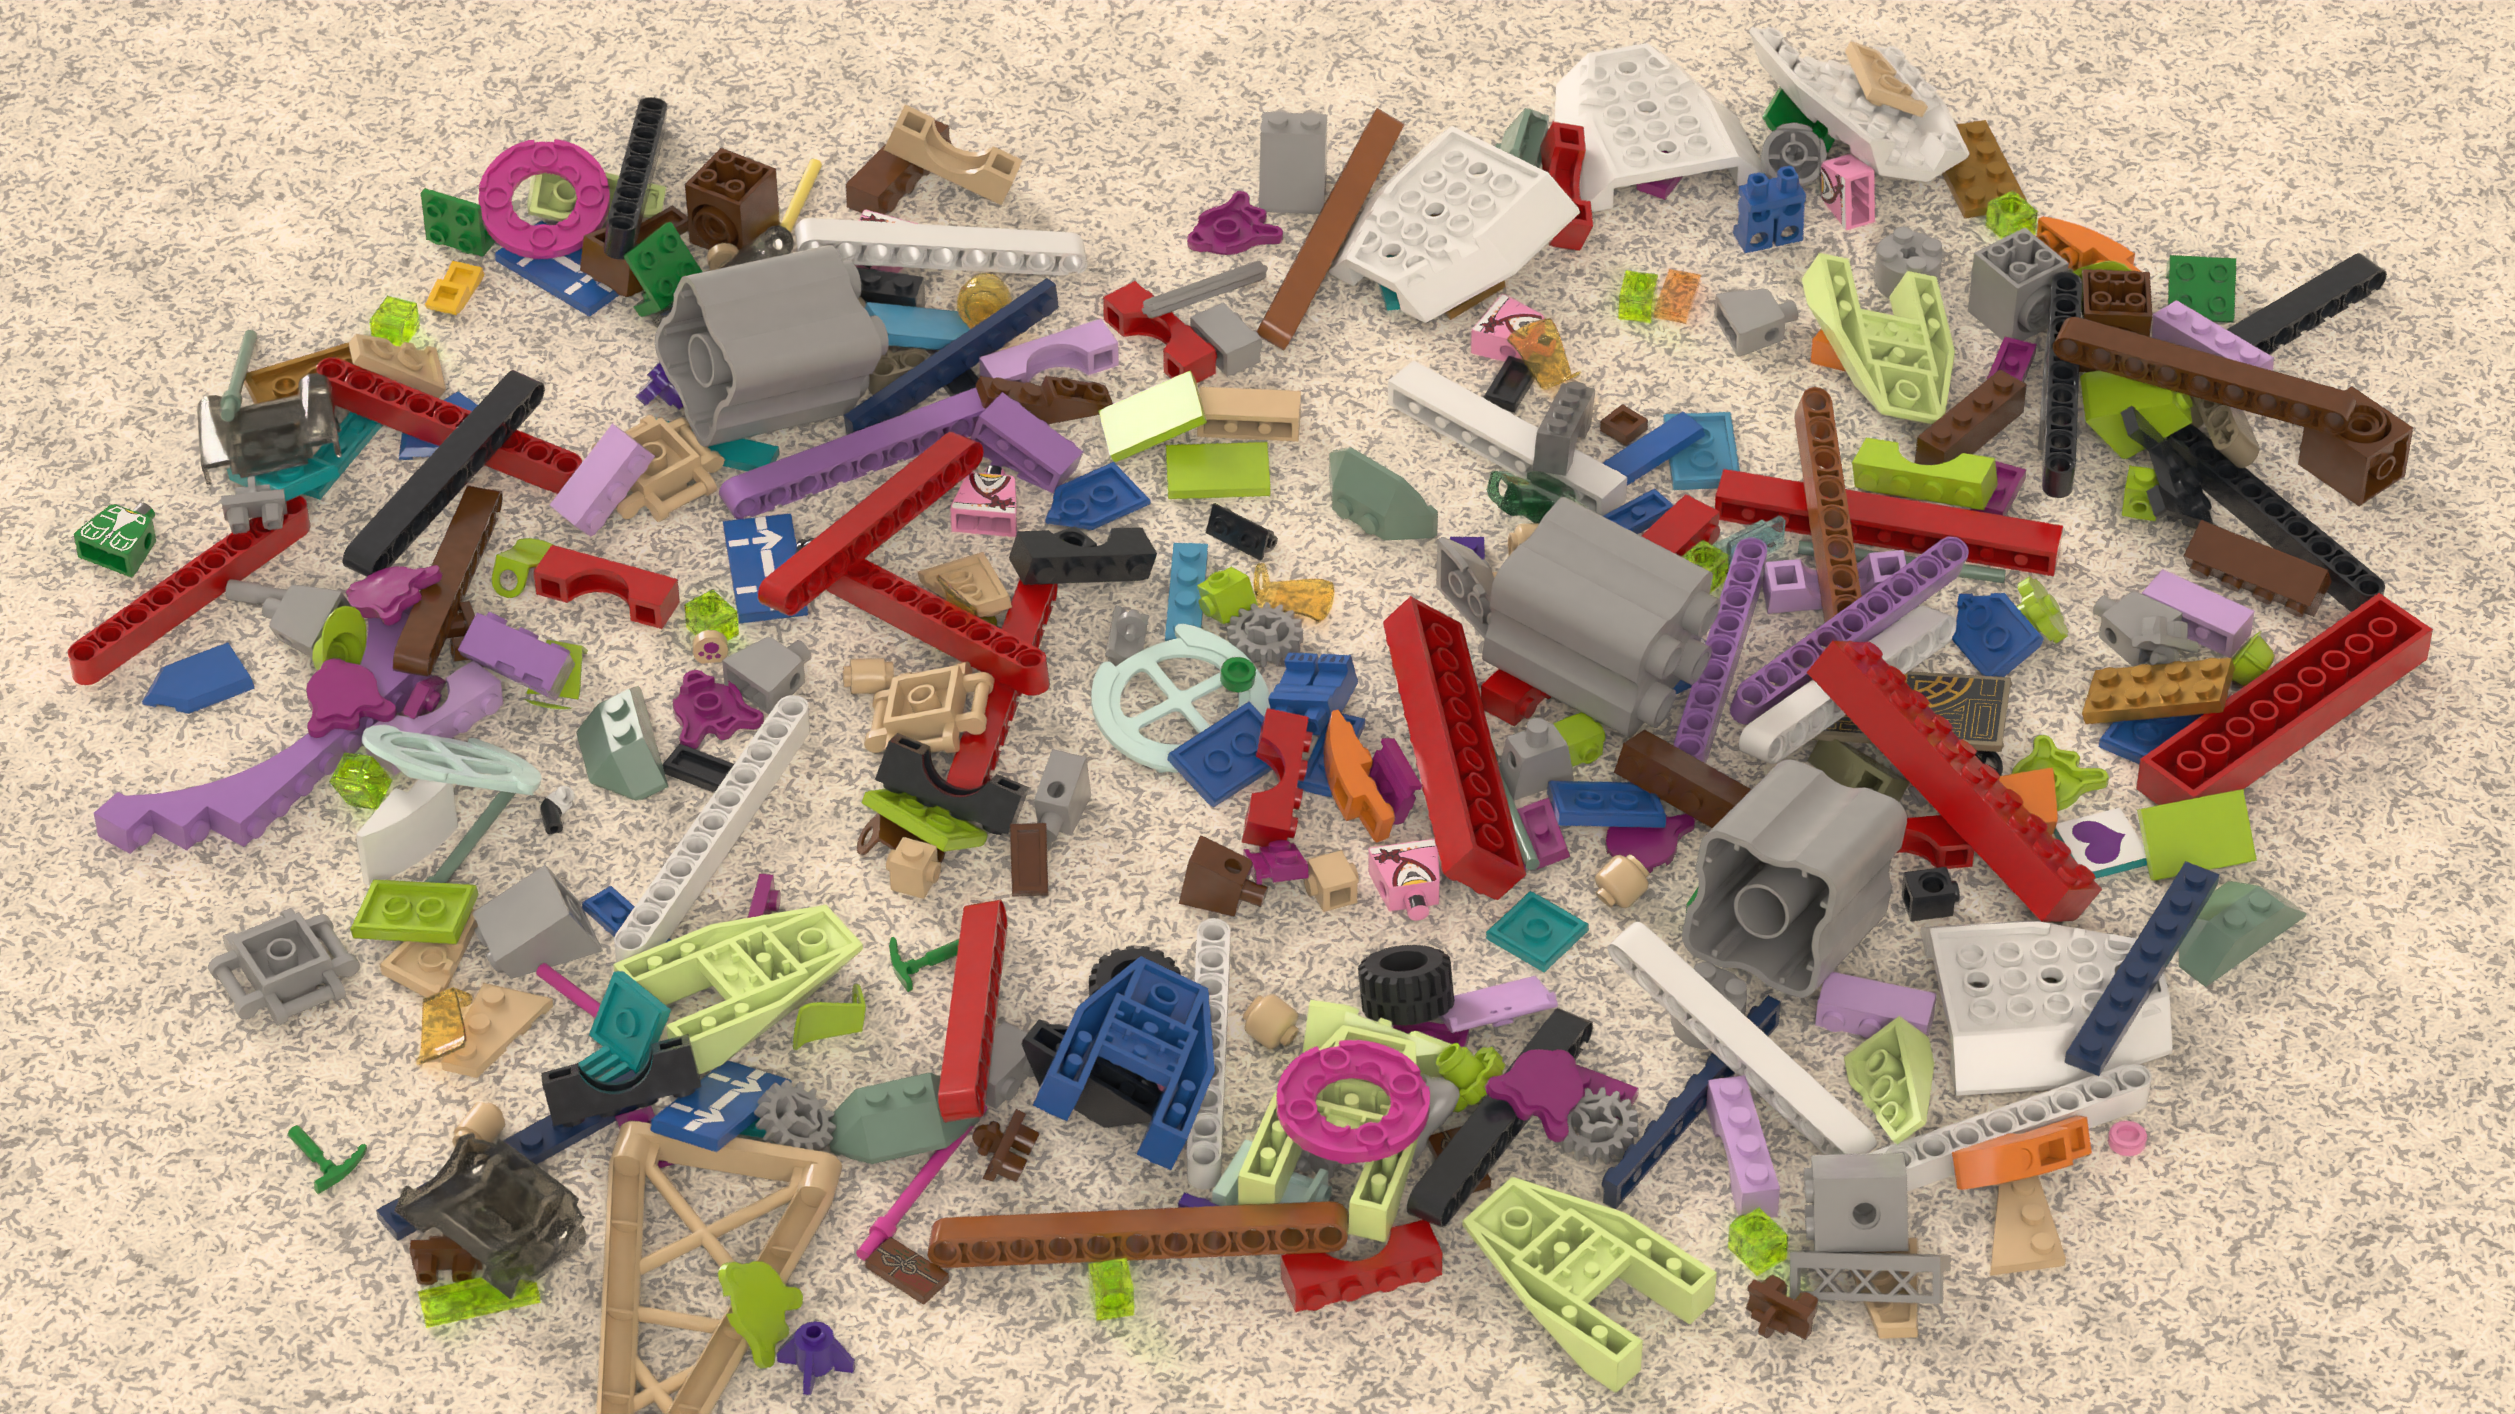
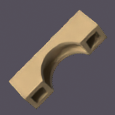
(983, 172)

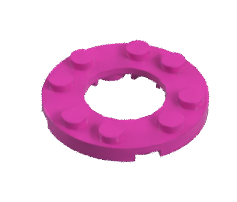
(536, 158)
(1361, 1060)

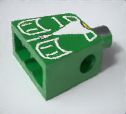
(118, 538)

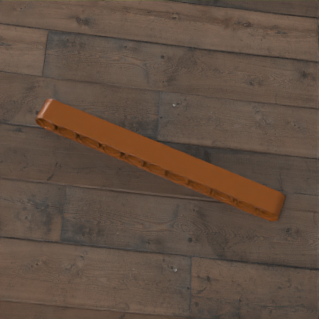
(1330, 229)
(1156, 1238)

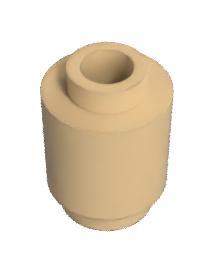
(868, 675)
(483, 1120)

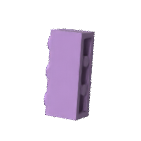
(602, 480)
(2210, 617)
(1869, 1005)

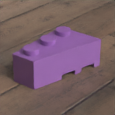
(1025, 444)
(517, 655)

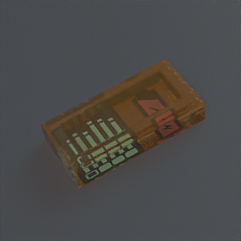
(1677, 296)

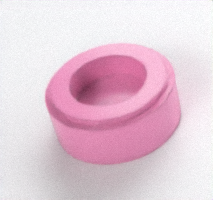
(2127, 1138)

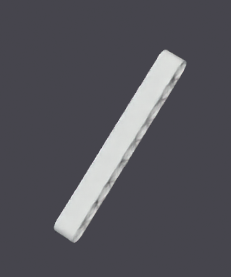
(946, 246)
(1812, 710)
(1739, 1043)
(2096, 1097)
(1206, 1135)

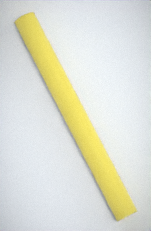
(801, 194)

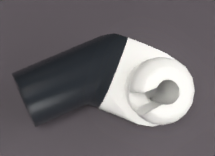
(554, 807)

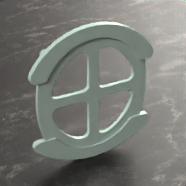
(1124, 730)
(444, 763)

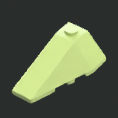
(556, 198)
(1328, 1017)
(1894, 1077)

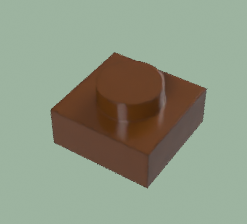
(1624, 425)

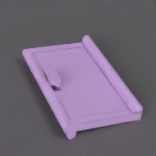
(1498, 1004)

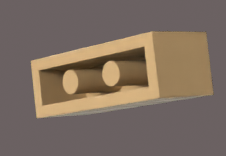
(1250, 414)

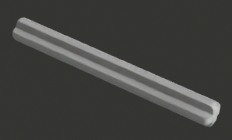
(1204, 289)

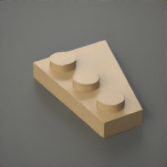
(1879, 80)
(400, 363)
(973, 580)
(427, 966)
(491, 1025)
(2024, 1230)
(1893, 1318)

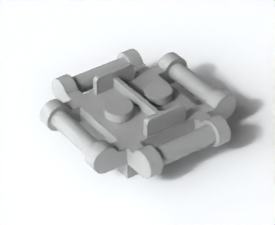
(284, 964)

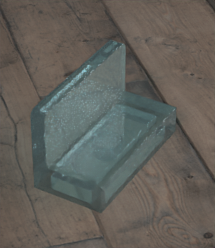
(1769, 532)

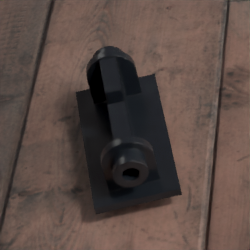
(1239, 532)

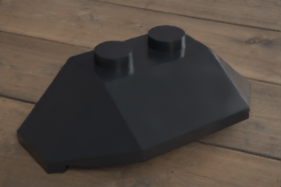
(1111, 1093)

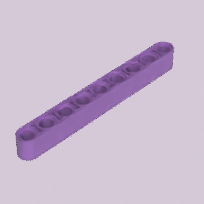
(849, 456)
(1856, 617)
(1726, 639)

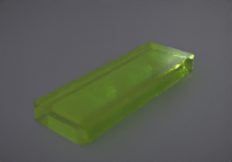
(469, 1300)

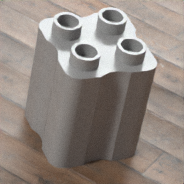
(769, 344)
(1600, 618)
(1794, 878)

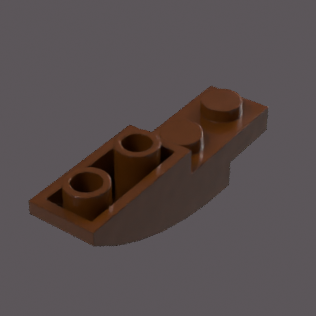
(1051, 402)

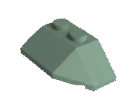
(1525, 136)
(1378, 498)
(621, 747)
(2233, 927)
(894, 1121)

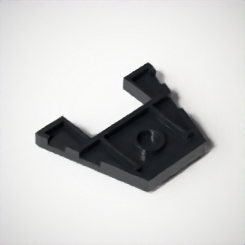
(2180, 483)

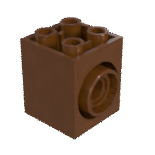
(731, 200)
(2117, 300)
(2364, 457)

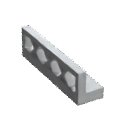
(1869, 1261)

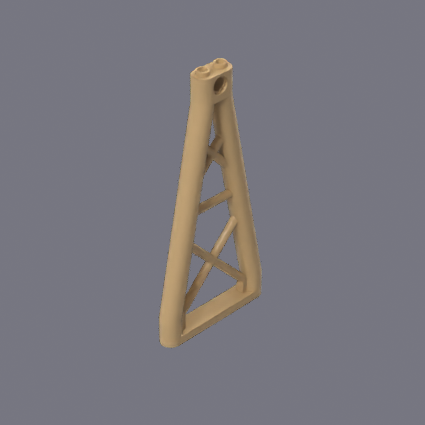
(635, 1155)

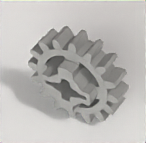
(1265, 633)
(795, 1117)
(1599, 1128)

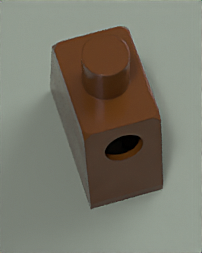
(1219, 879)

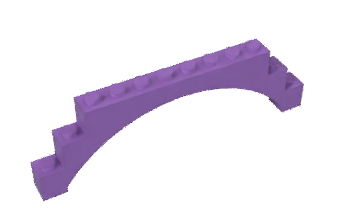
(252, 799)

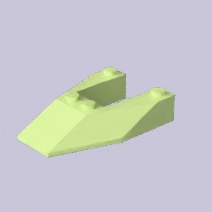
(1892, 359)
(756, 964)
(1342, 1103)
(1566, 1252)

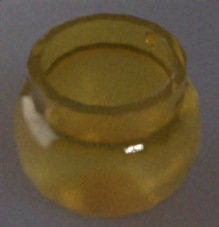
(981, 298)

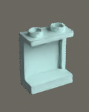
(1298, 1189)

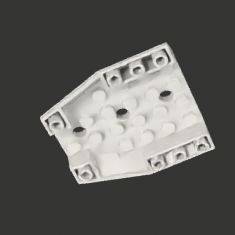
(1880, 136)
(1628, 144)
(1481, 237)
(2018, 1024)

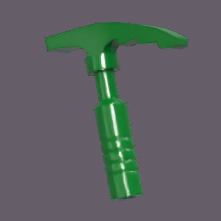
(912, 966)
(332, 1172)

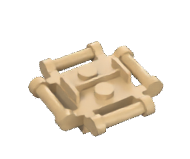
(676, 462)
(930, 708)

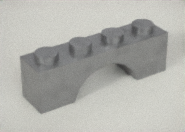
(1562, 425)

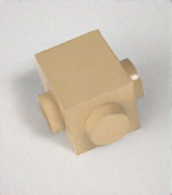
(913, 867)
(1332, 881)

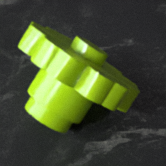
(2041, 610)
(1469, 1071)

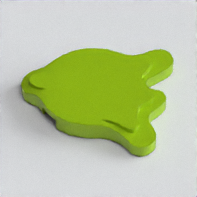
(2068, 777)
(758, 1306)

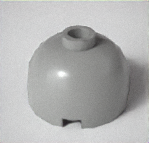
(1794, 146)

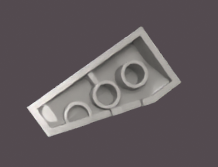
(1465, 582)

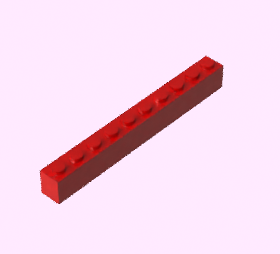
(1897, 522)
(1676, 531)

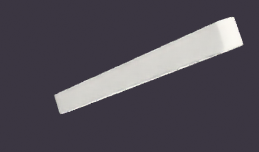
(715, 829)

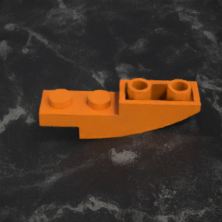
(2081, 245)
(1347, 774)
(2022, 1155)

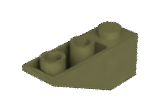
(1855, 769)

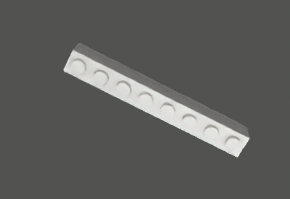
(1496, 434)

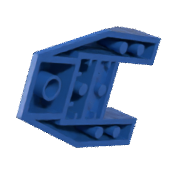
(1152, 1027)

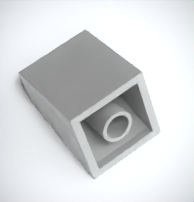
(1293, 162)
(534, 925)

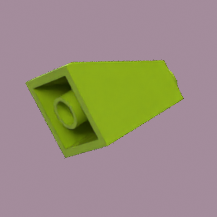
(2109, 395)

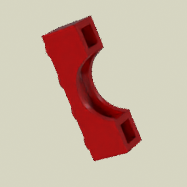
(1562, 158)
(1183, 349)
(569, 574)
(1280, 746)
(1936, 842)
(1321, 1279)

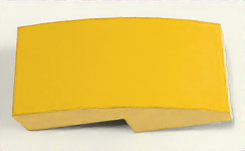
(455, 289)

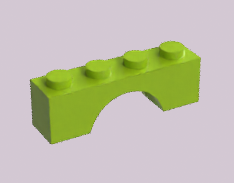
(1960, 482)

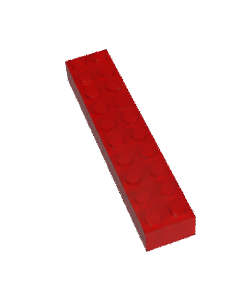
(2288, 705)
(1453, 749)
(1955, 781)

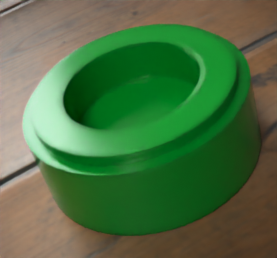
(1237, 674)

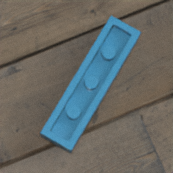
(1187, 571)

